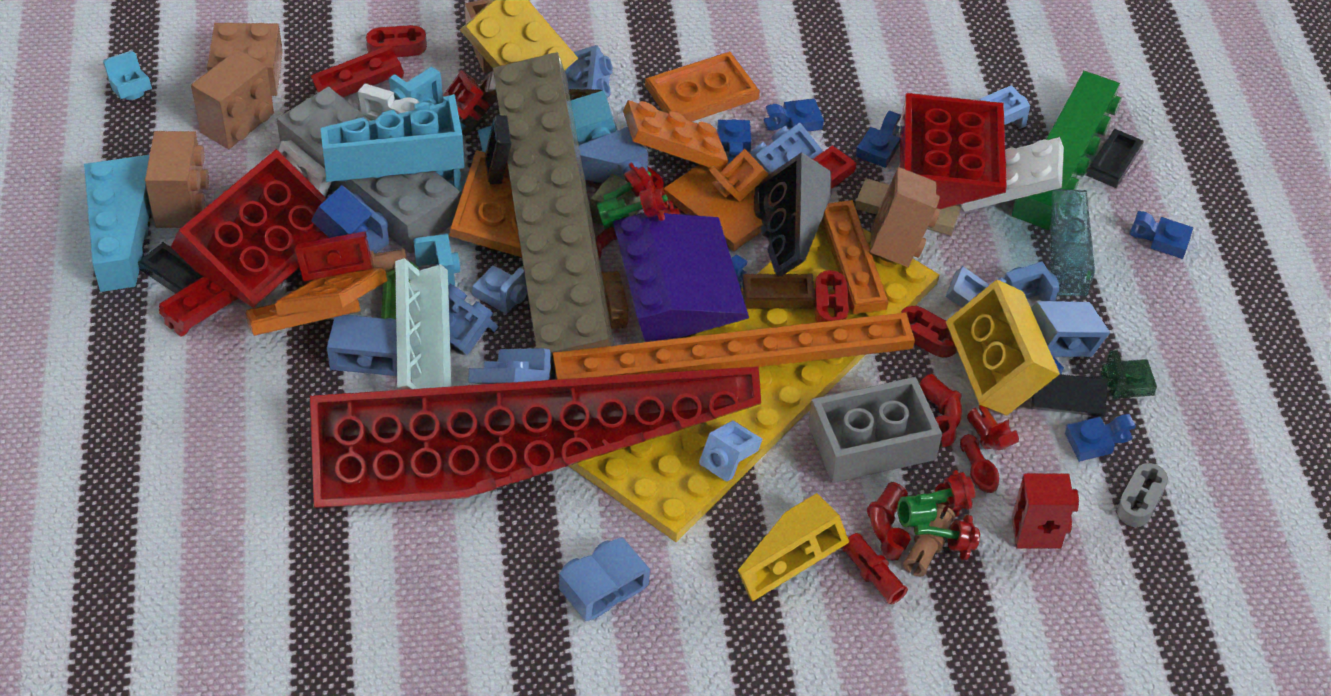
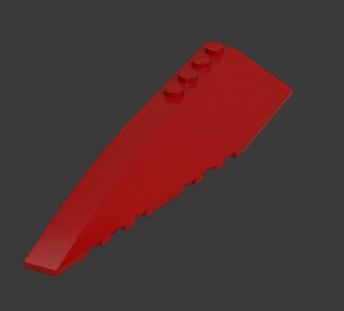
(497, 434)

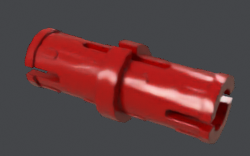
(875, 569)

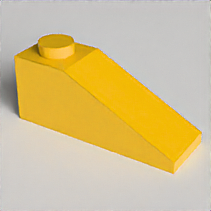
(792, 545)

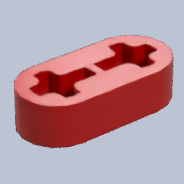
(399, 38)
(838, 300)
(929, 332)

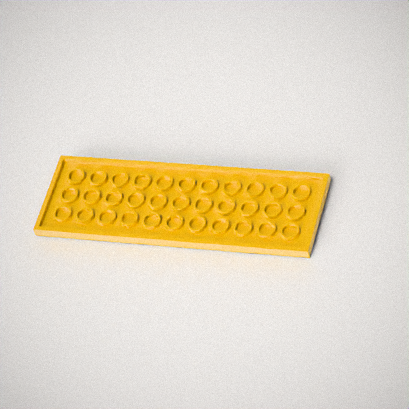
(664, 476)

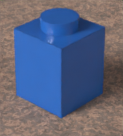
(341, 214)

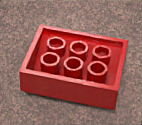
(955, 145)
(252, 230)

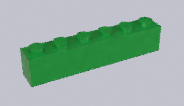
(1078, 127)

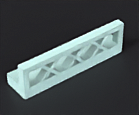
(422, 326)

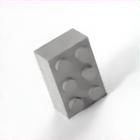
(874, 429)

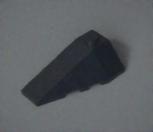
(791, 209)

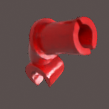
(948, 406)
(992, 434)
(882, 517)

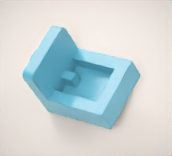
(126, 76)
(437, 251)

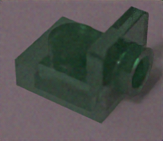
(1129, 377)

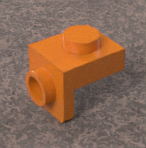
(739, 176)

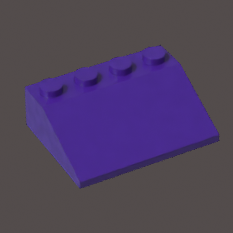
(679, 274)

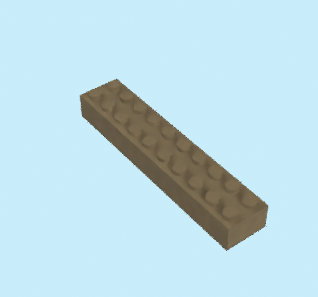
(552, 207)

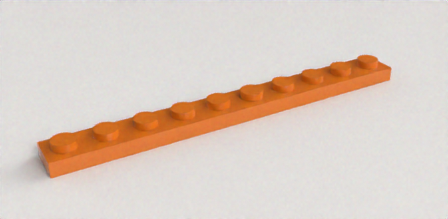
(742, 348)

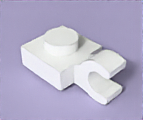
(377, 100)

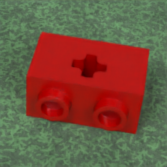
(1044, 510)

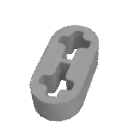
(1149, 498)

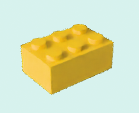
(513, 33)
(1002, 347)

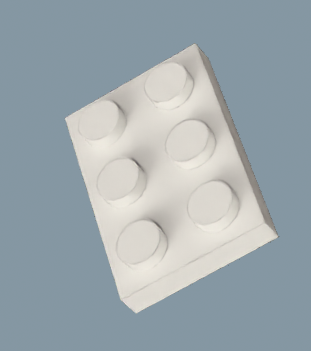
(1028, 172)

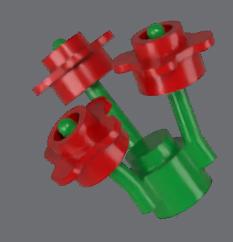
(652, 202)
(954, 494)

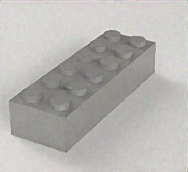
(411, 203)

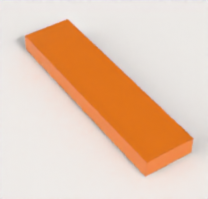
(854, 257)

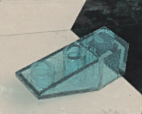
(1071, 242)

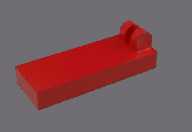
(352, 74)
(467, 95)
(194, 305)

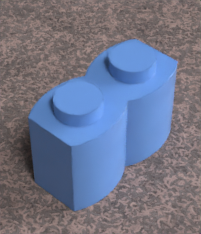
(603, 578)

